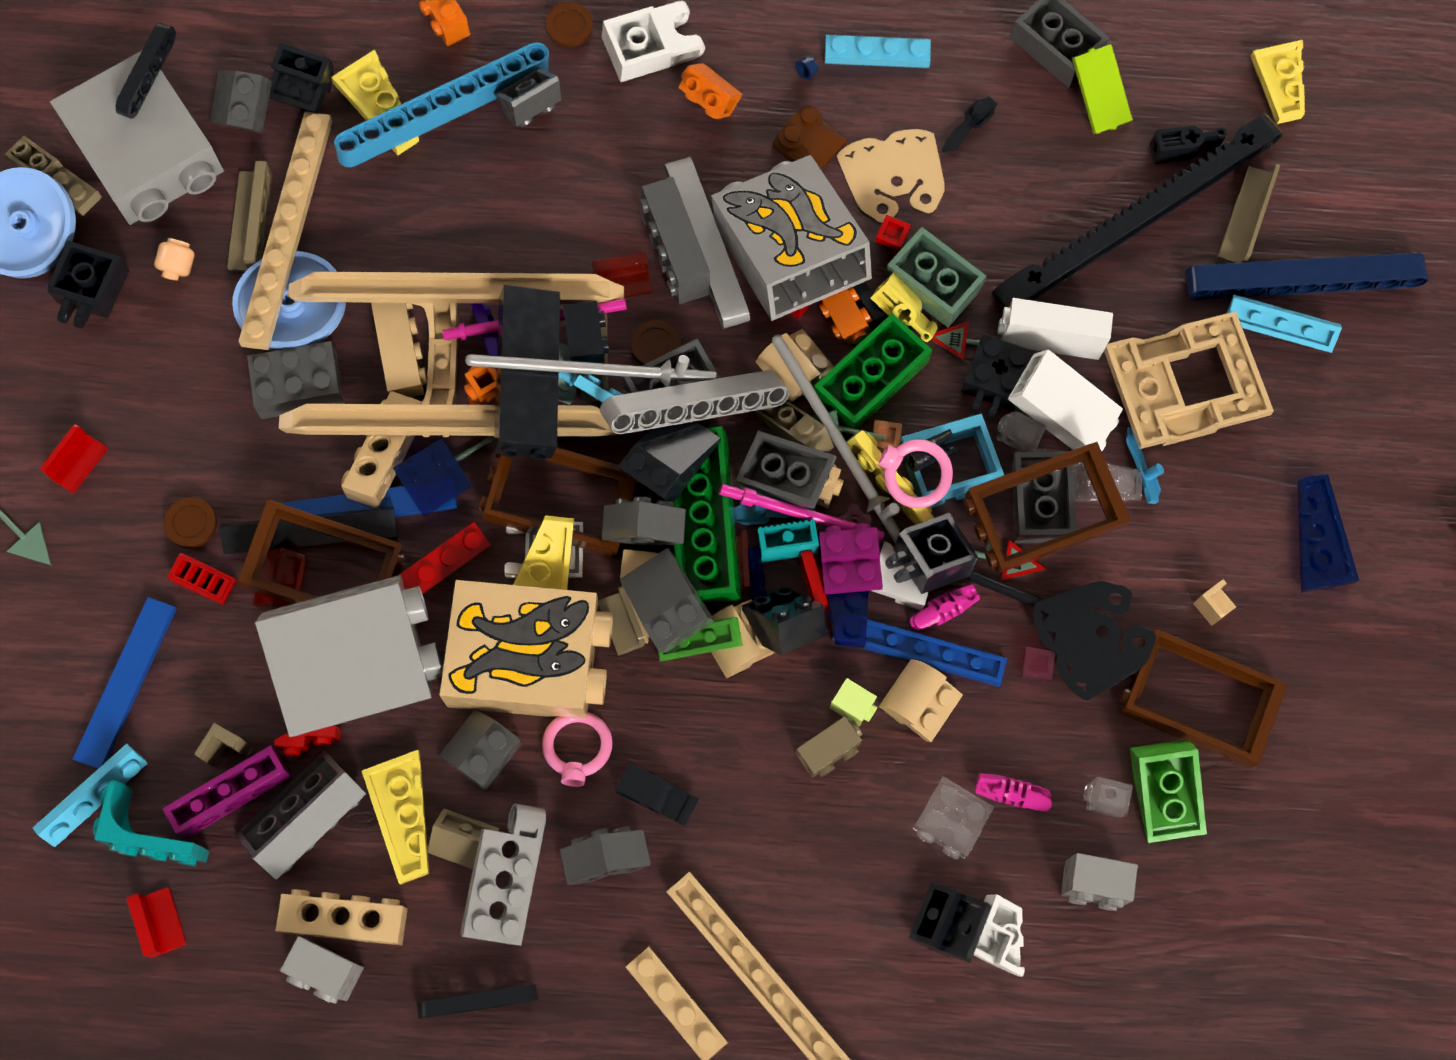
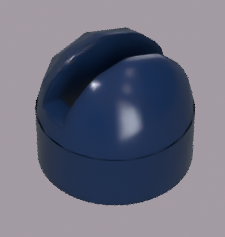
(806, 67)

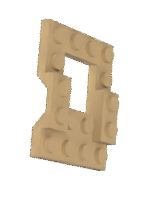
(1152, 393)

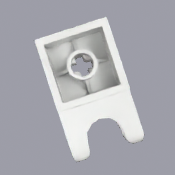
(648, 40)

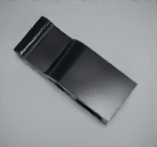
(1183, 142)
(656, 794)

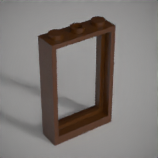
(587, 464)
(1102, 483)
(265, 532)
(1262, 721)

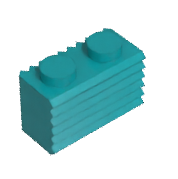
(787, 540)

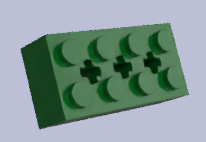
(870, 357)

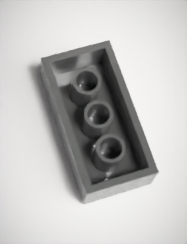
(675, 241)

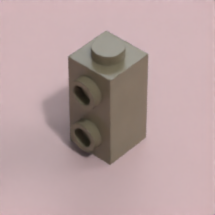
(829, 746)

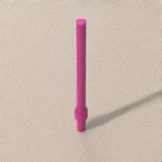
(749, 498)

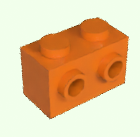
(446, 19)

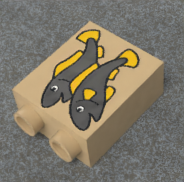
(524, 650)

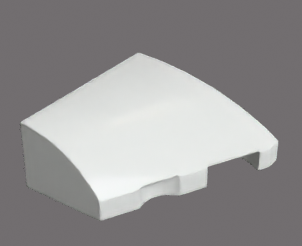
(903, 593)
(1002, 936)

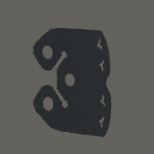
(1076, 639)

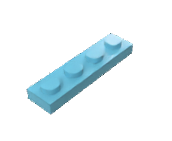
(877, 51)
(1285, 323)
(87, 796)

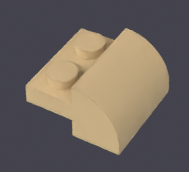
(808, 356)
(742, 657)
(921, 699)

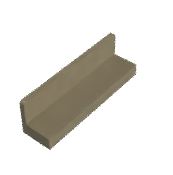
(1247, 215)
(250, 217)

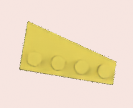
(868, 454)

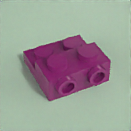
(850, 559)

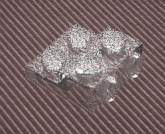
(953, 819)

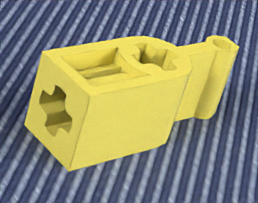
(895, 298)

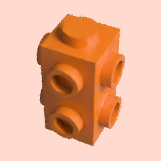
(709, 90)
(849, 320)
(481, 385)

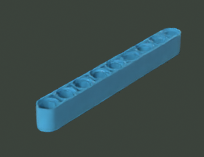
(429, 105)

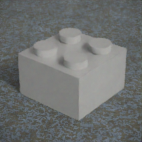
(1098, 881)
(322, 969)

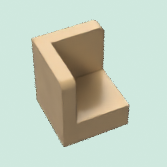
(1214, 603)

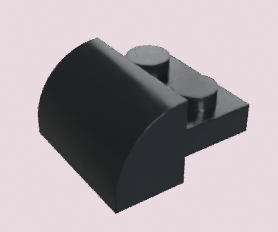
(300, 78)
(950, 922)

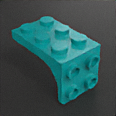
(115, 831)

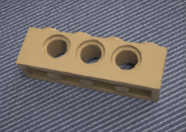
(372, 488)
(293, 918)

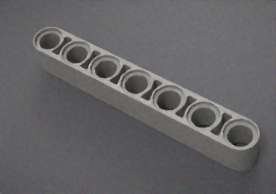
(723, 282)
(693, 401)

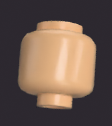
(174, 259)

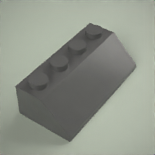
(300, 815)

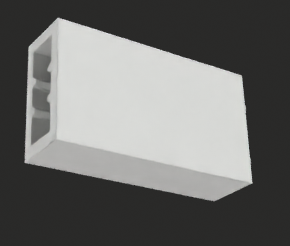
(1056, 328)
(1065, 402)

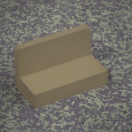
(625, 630)
(217, 741)
(456, 838)

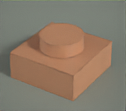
(890, 430)

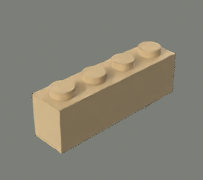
(399, 349)

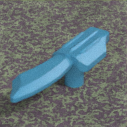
(1150, 483)
(757, 515)

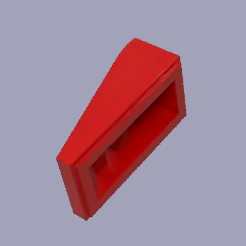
(180, 567)

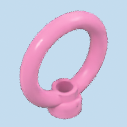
(891, 460)
(573, 772)

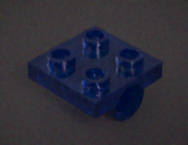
(432, 477)

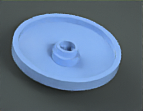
(34, 222)
(297, 321)

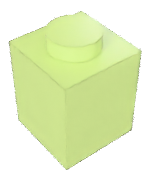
(854, 702)

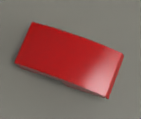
(301, 743)

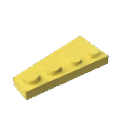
(370, 91)
(399, 807)

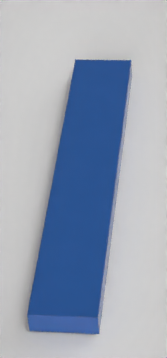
(395, 497)
(935, 652)
(125, 683)

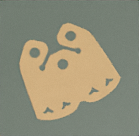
(889, 159)

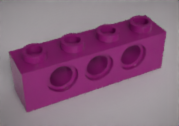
(227, 792)

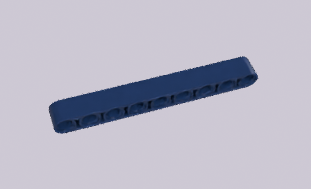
(1306, 276)

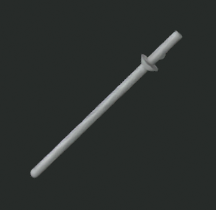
(664, 373)
(875, 501)

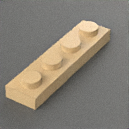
(676, 1004)

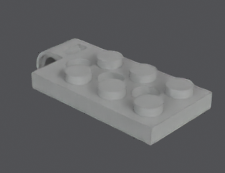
(526, 830)

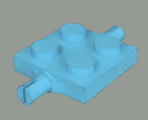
(589, 385)

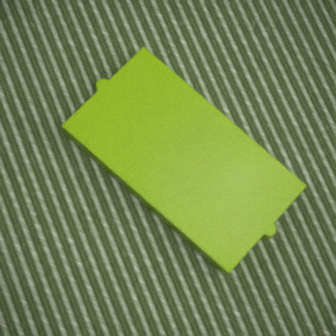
(1102, 89)

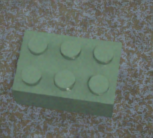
(936, 276)

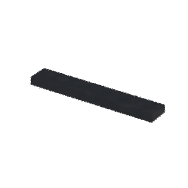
(239, 536)

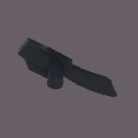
(975, 118)

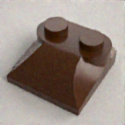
(809, 135)

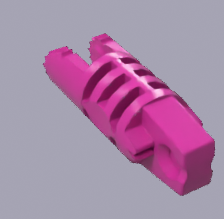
(945, 607)
(1013, 792)

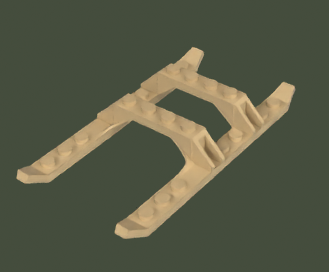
(439, 297)

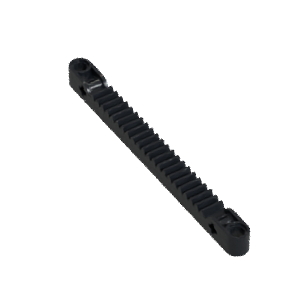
(1038, 280)

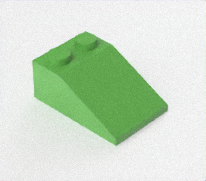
(1169, 790)

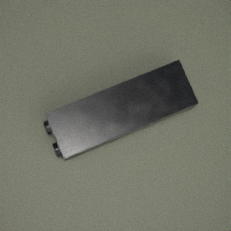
(527, 398)

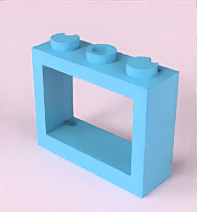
(960, 429)

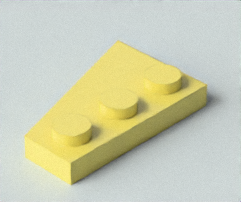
(1281, 79)
(549, 555)

